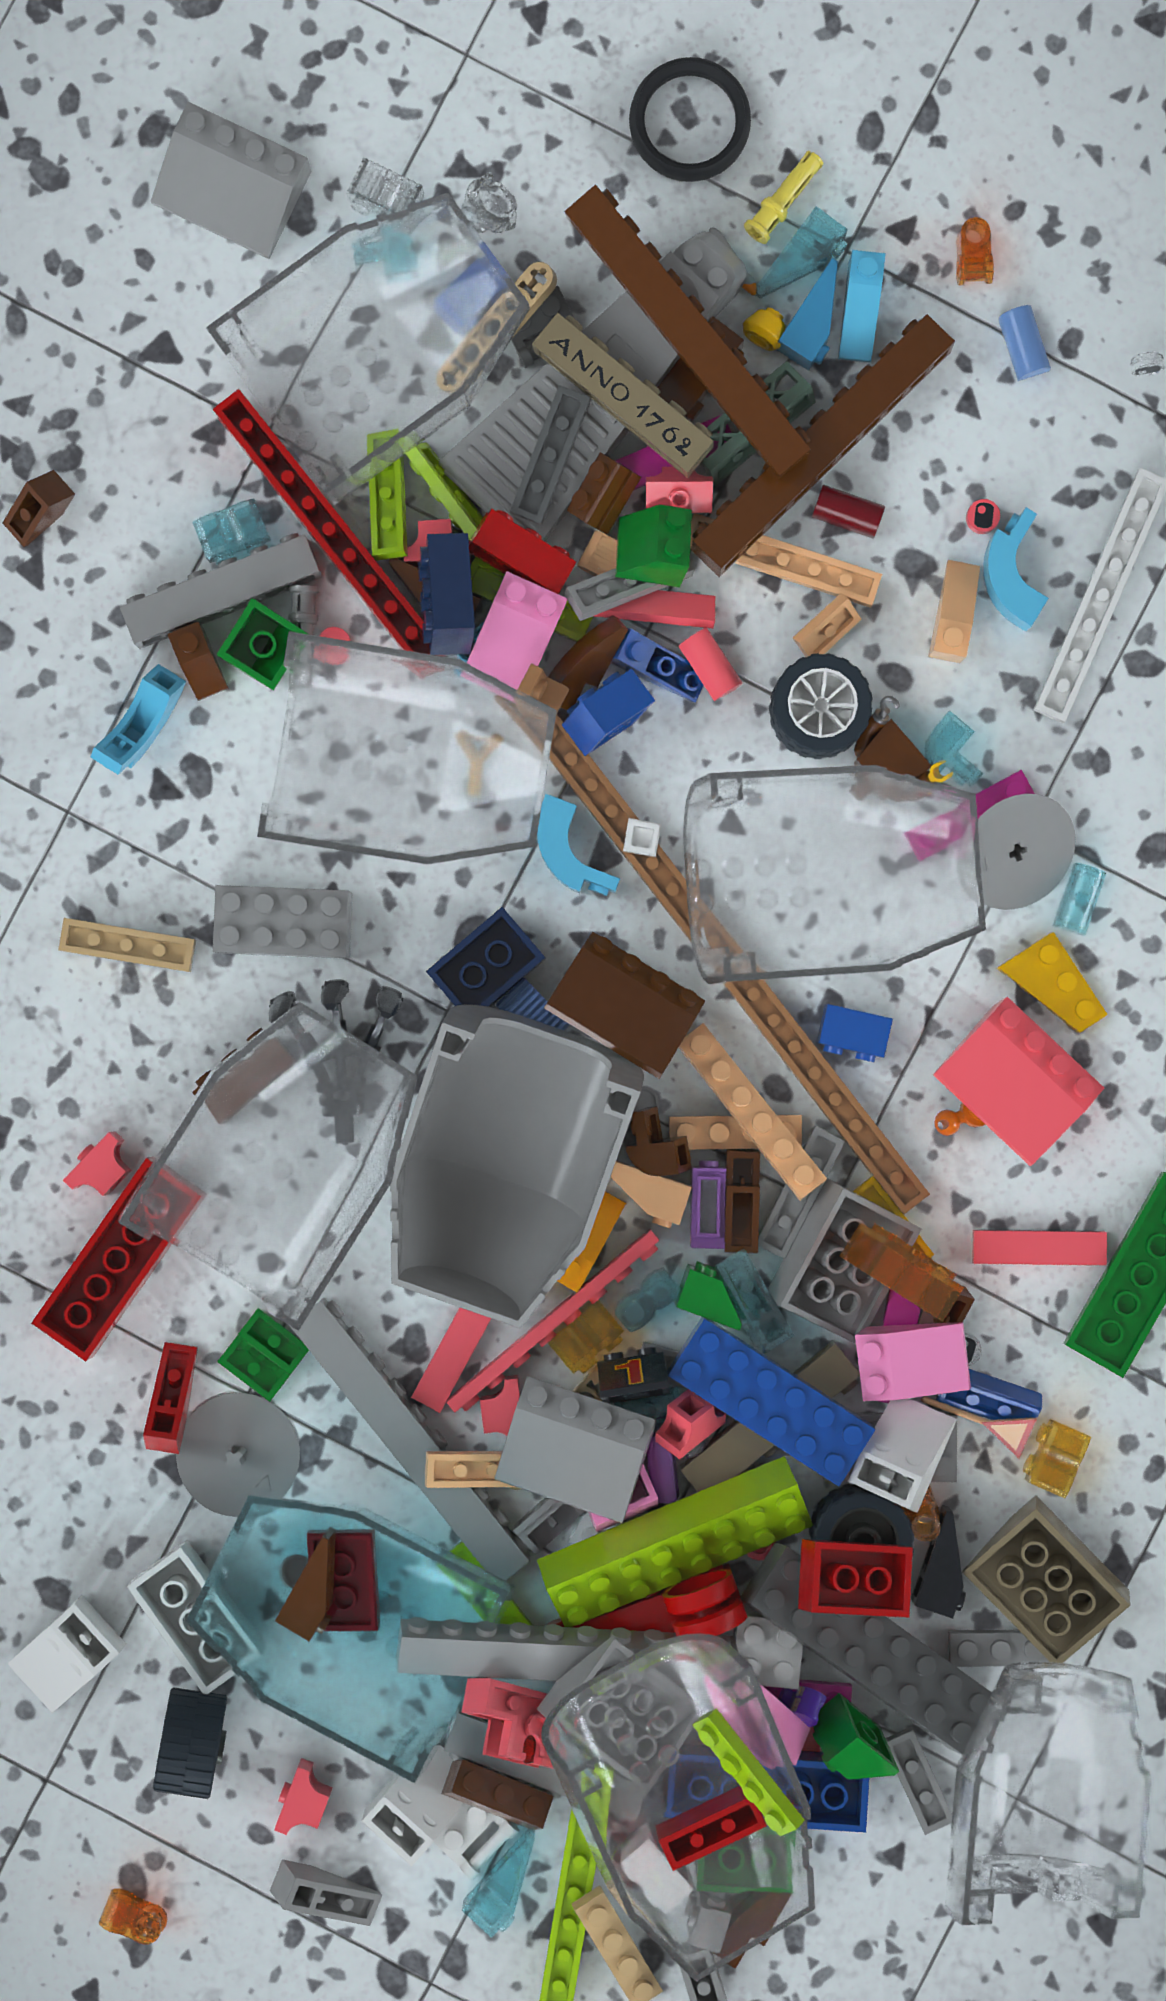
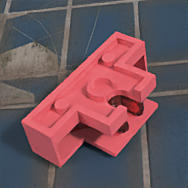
(512, 1719)

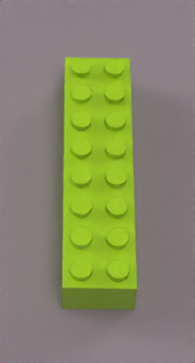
(674, 1542)

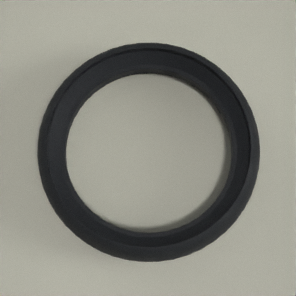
(690, 67)

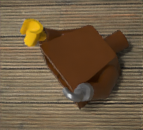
(890, 748)

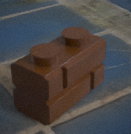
(603, 493)

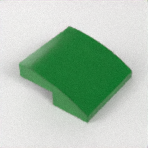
(263, 1355)

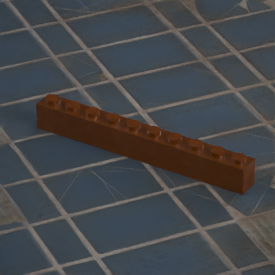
(687, 331)
(832, 437)

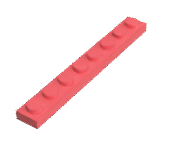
(544, 1329)

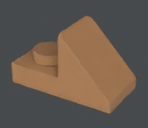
(543, 688)

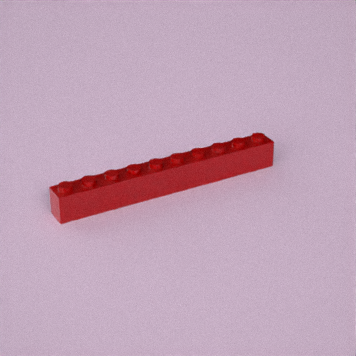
(322, 522)

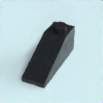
(940, 1577)

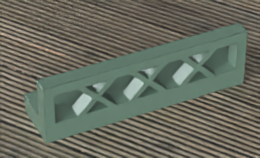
(737, 448)

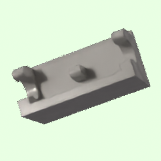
(545, 1523)

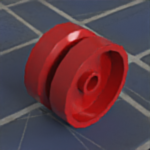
(705, 1604)

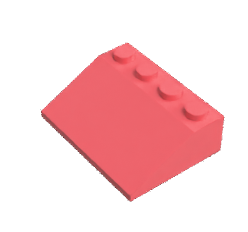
(1018, 1081)

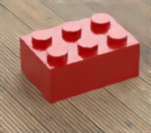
(855, 1578)

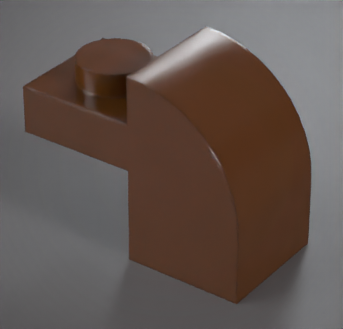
(651, 1151)

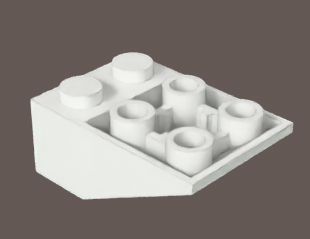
(903, 1452)
(67, 1654)
(413, 1814)

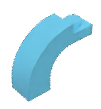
(1003, 583)
(142, 722)
(554, 847)

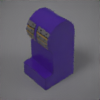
(803, 1703)

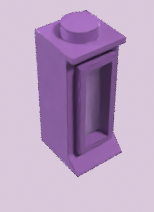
(708, 1205)

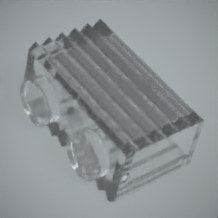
(381, 190)

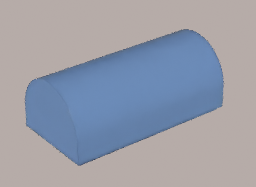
(1024, 342)

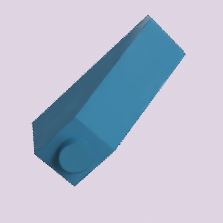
(809, 329)

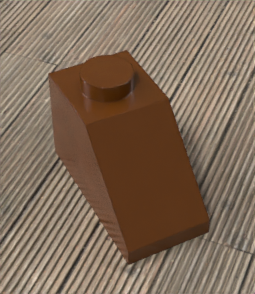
(38, 507)
(198, 660)

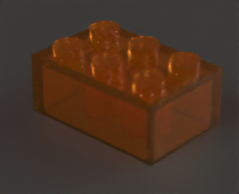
(903, 1269)

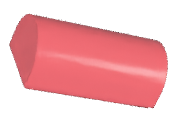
(710, 664)

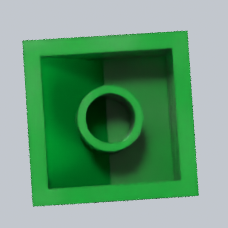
(654, 545)
(259, 644)
(706, 1296)
(852, 1741)

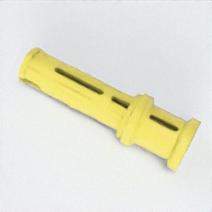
(775, 208)

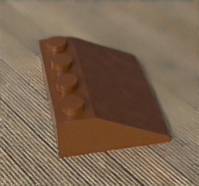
(625, 1004)

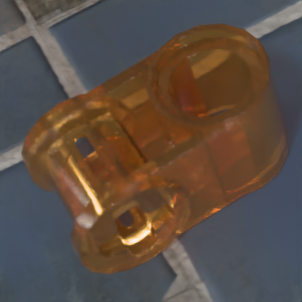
(974, 259)
(929, 1509)
(129, 1914)

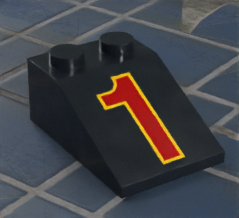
(632, 1376)

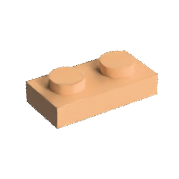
(827, 627)

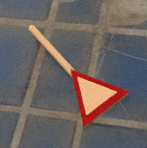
(1011, 1432)

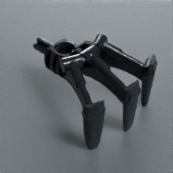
(332, 994)

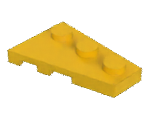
(1056, 982)

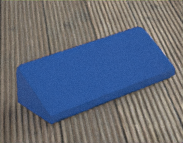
(995, 1398)

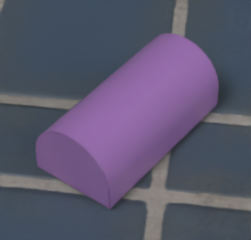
(662, 1472)

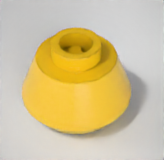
(764, 328)

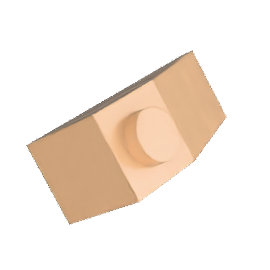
(955, 612)
(656, 1195)

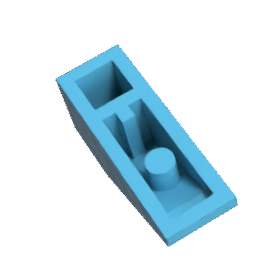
(861, 305)

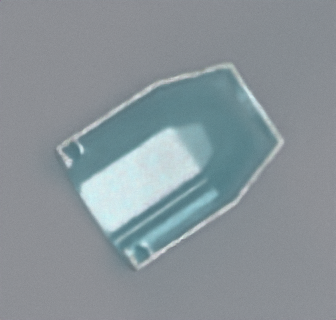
(343, 1679)

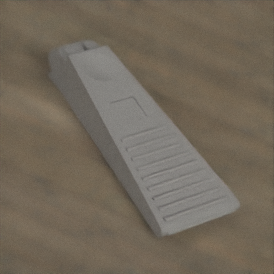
(496, 453)

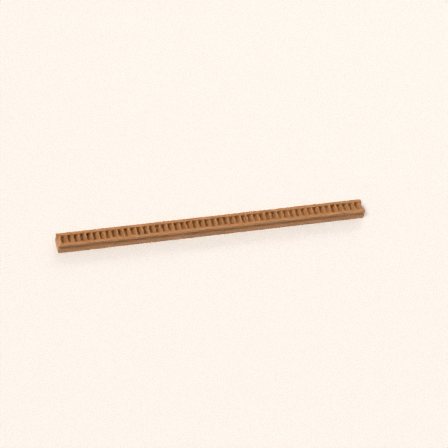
(753, 996)

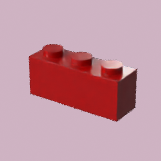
(520, 551)
(708, 1827)

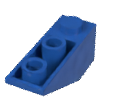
(657, 665)

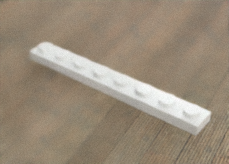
(1101, 595)

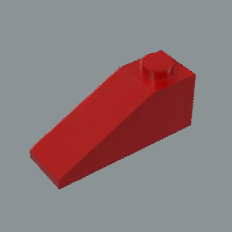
(170, 1398)

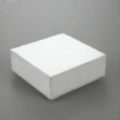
(642, 837)

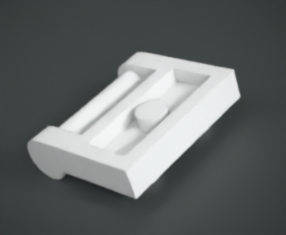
(465, 1829)

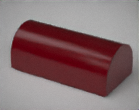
(848, 511)

